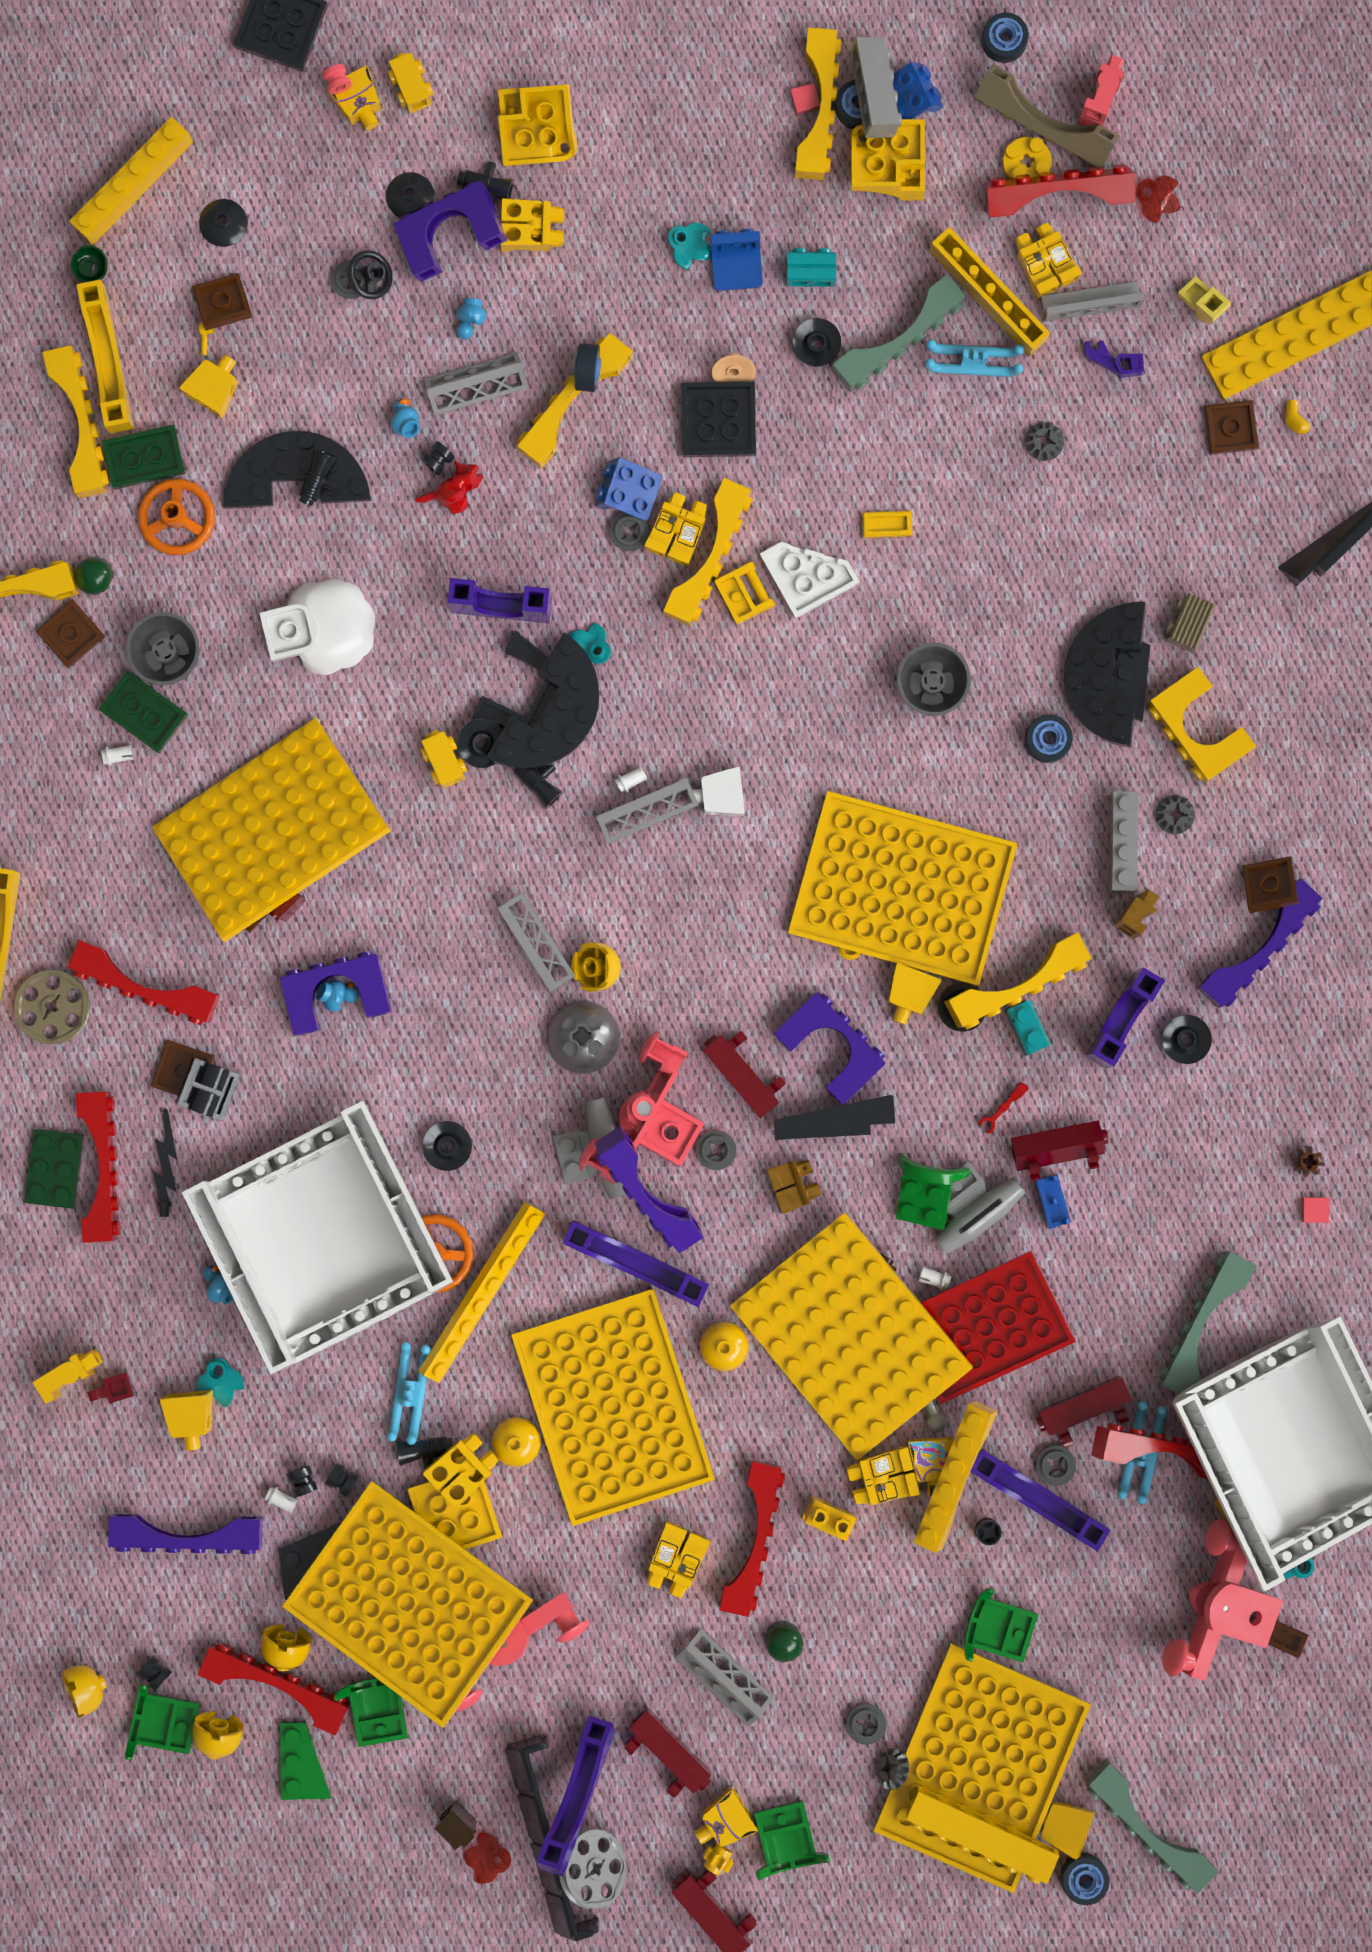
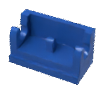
(1052, 1201)

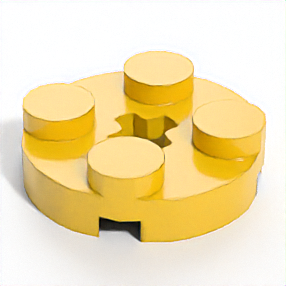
(1030, 147)

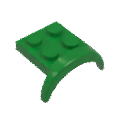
(926, 1193)
(998, 1628)
(375, 1711)
(161, 1723)
(786, 1839)

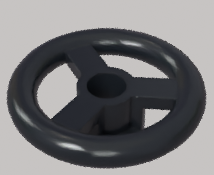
(380, 270)

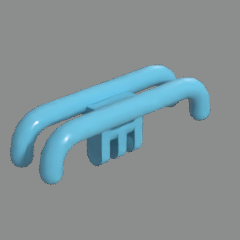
(974, 359)
(408, 1394)
(1147, 1460)

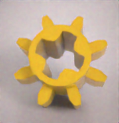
(718, 1859)

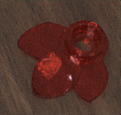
(1161, 199)
(483, 1858)

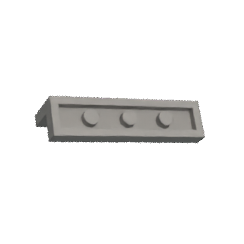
(1091, 301)
(473, 375)
(645, 802)
(528, 946)
(721, 1682)

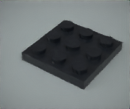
(281, 30)
(718, 419)

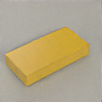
(887, 524)

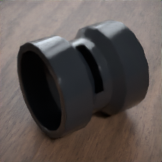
(436, 460)
(301, 1475)
(340, 1479)
(988, 1535)
(154, 1673)

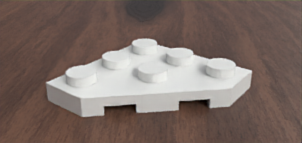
(807, 577)

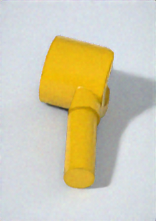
(204, 338)

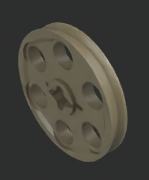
(64, 1006)

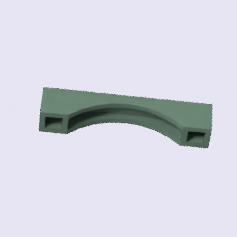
(860, 364)
(1230, 1276)
(1188, 1863)

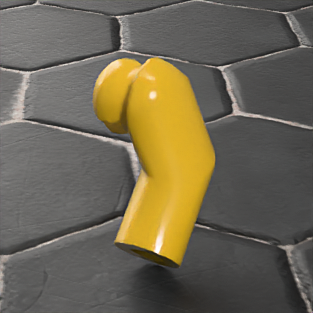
(1294, 420)

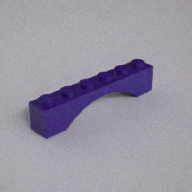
(1225, 982)
(674, 1222)
(636, 1263)
(1040, 1499)
(133, 1531)
(584, 1777)

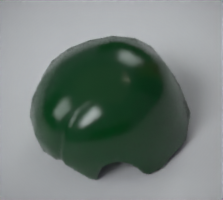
(83, 262)
(93, 575)
(783, 1641)

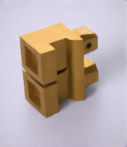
(1137, 909)
(796, 1195)

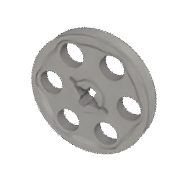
(601, 1871)

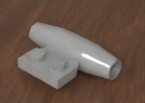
(571, 1145)
(976, 1208)

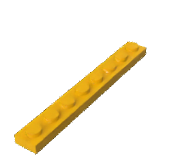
(481, 1292)

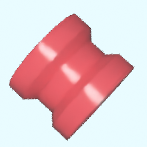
(336, 79)

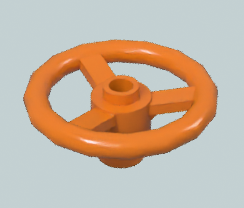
(181, 520)
(466, 1256)

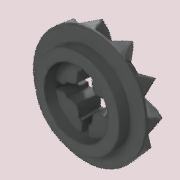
(341, 285)
(1033, 444)
(630, 543)
(1166, 821)
(704, 1149)
(1067, 1463)
(872, 1733)
(897, 1775)

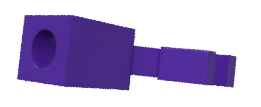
(1101, 357)

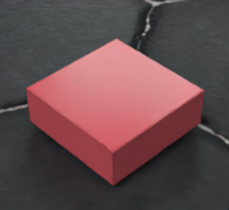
(805, 98)
(1315, 1210)

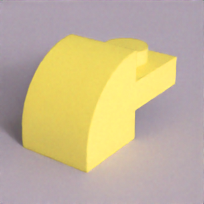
(1204, 301)

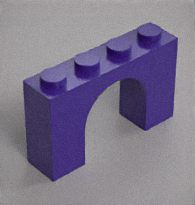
(418, 229)
(469, 599)
(300, 989)
(1109, 1042)
(863, 1059)

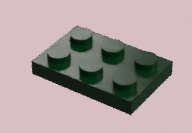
(143, 457)
(143, 712)
(54, 1168)

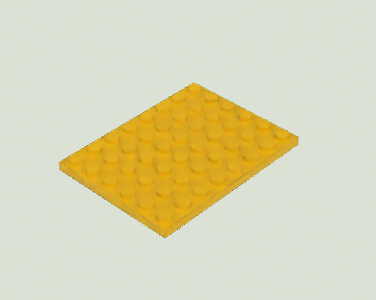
(270, 829)
(903, 888)
(851, 1336)
(613, 1407)
(407, 1604)
(990, 1746)

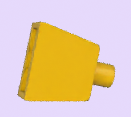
(212, 385)
(910, 992)
(188, 1415)
(1067, 1827)

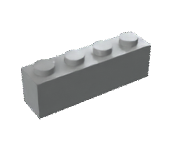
(875, 87)
(1123, 842)

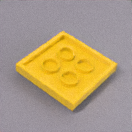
(468, 1525)

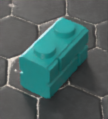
(811, 268)
(1027, 1027)

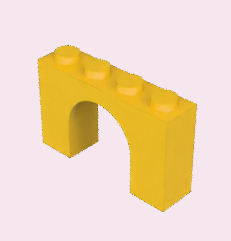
(1205, 759)

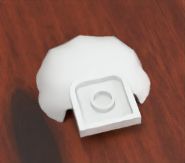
(322, 624)

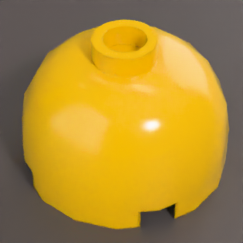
(596, 966)
(724, 1346)
(516, 1441)
(285, 1648)
(83, 1688)
(216, 1736)

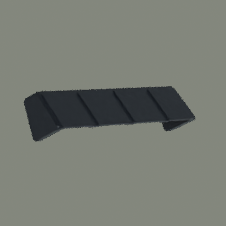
(537, 1829)

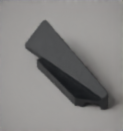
(1328, 548)
(837, 1121)

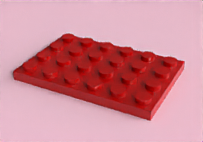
(1000, 1321)

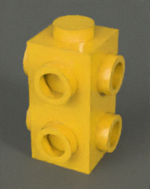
(407, 75)
(439, 750)

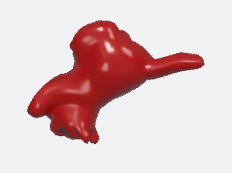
(454, 490)

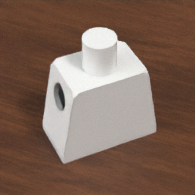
(721, 793)

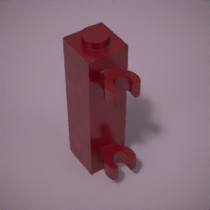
(740, 1075)
(1059, 1146)
(1084, 1406)
(670, 1751)
(710, 1914)

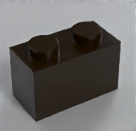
(456, 1825)

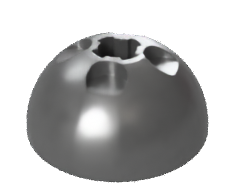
(149, 645)
(943, 669)
(595, 1048)

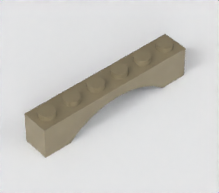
(1003, 93)

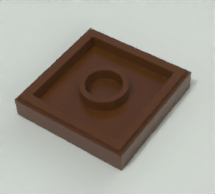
(222, 301)
(1231, 427)
(70, 633)
(1270, 884)
(174, 1066)

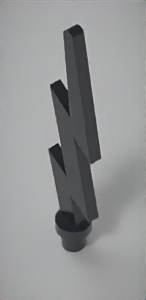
(167, 1179)

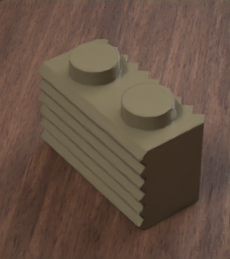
(1189, 623)

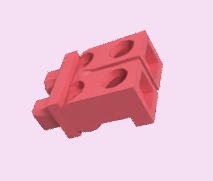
(1105, 88)

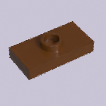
(1288, 1639)

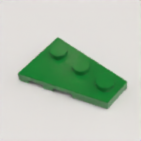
(300, 1767)

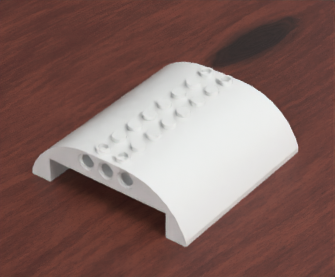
(318, 1239)
(1287, 1445)

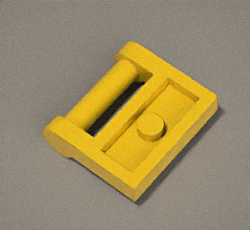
(736, 596)

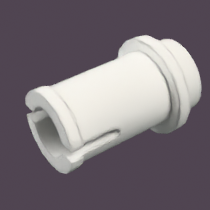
(116, 754)
(630, 779)
(935, 1278)
(280, 1499)

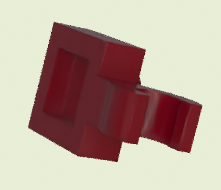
(115, 1389)

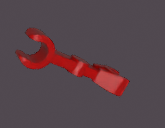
(1017, 1093)

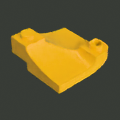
(536, 124)
(890, 163)

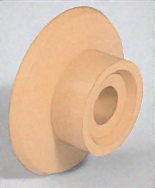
(733, 368)

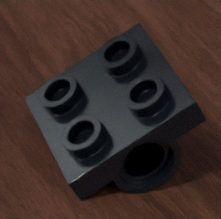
(207, 1089)

